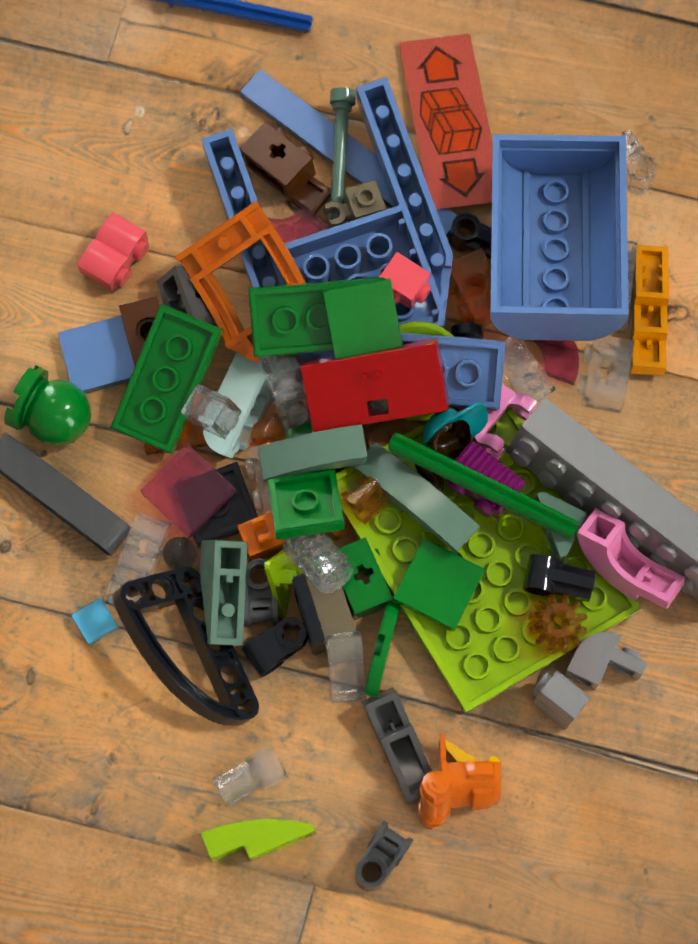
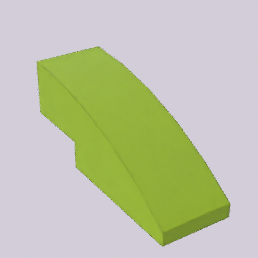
(256, 836)

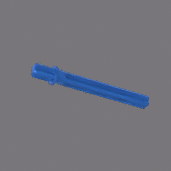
(250, 12)

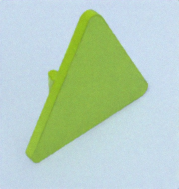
(280, 574)

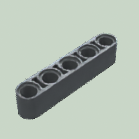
(61, 496)

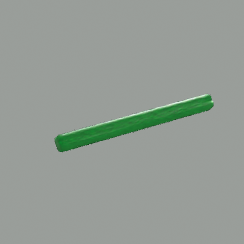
(483, 485)

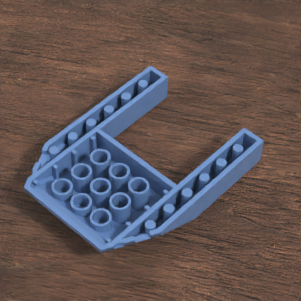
(362, 245)

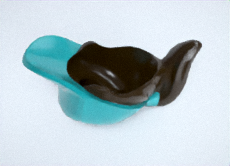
(450, 433)

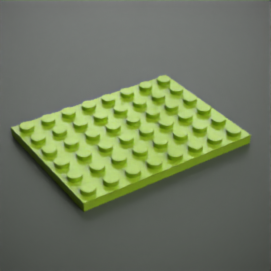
(492, 640)

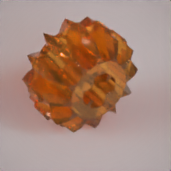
(569, 620)

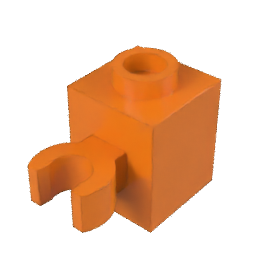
(260, 537)

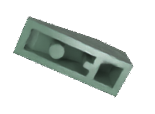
(223, 590)

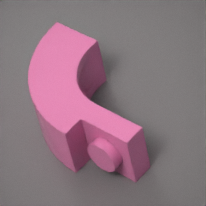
(624, 566)

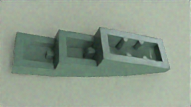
(418, 498)

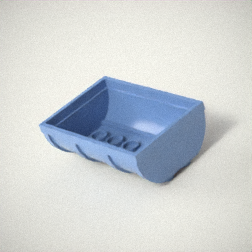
(559, 236)

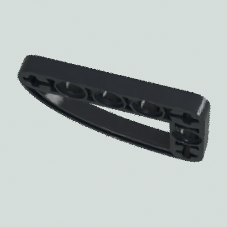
(130, 612)

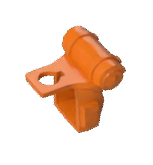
(457, 786)

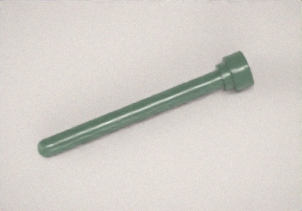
(342, 100)

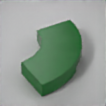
(382, 649)

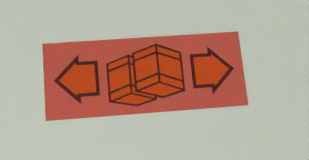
(449, 119)

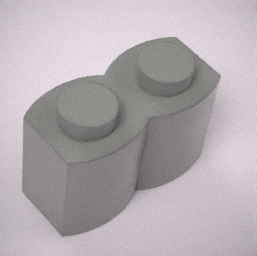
(559, 698)

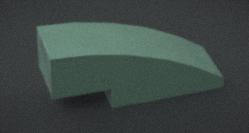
(314, 452)

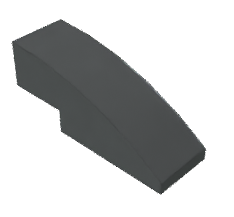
(398, 741)

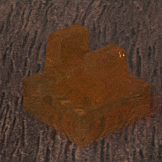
(365, 499)

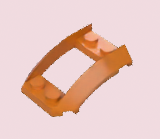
(219, 248)

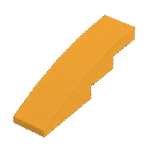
(650, 310)

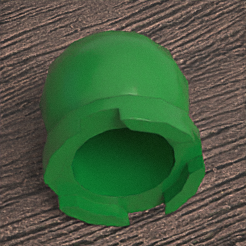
(52, 410)

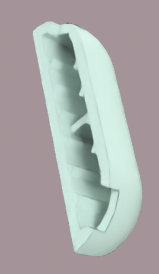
(249, 391)

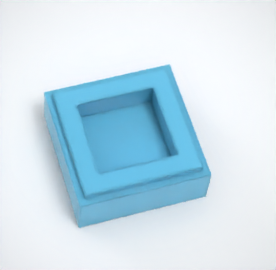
(95, 621)

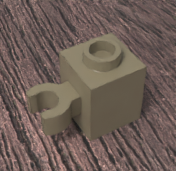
(357, 203)

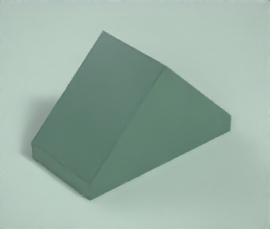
(558, 544)

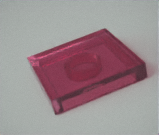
(188, 491)

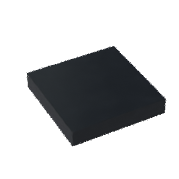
(233, 512)
(309, 614)

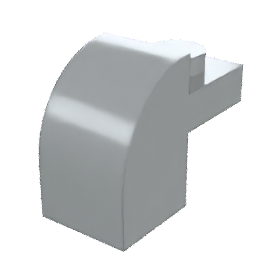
(597, 654)

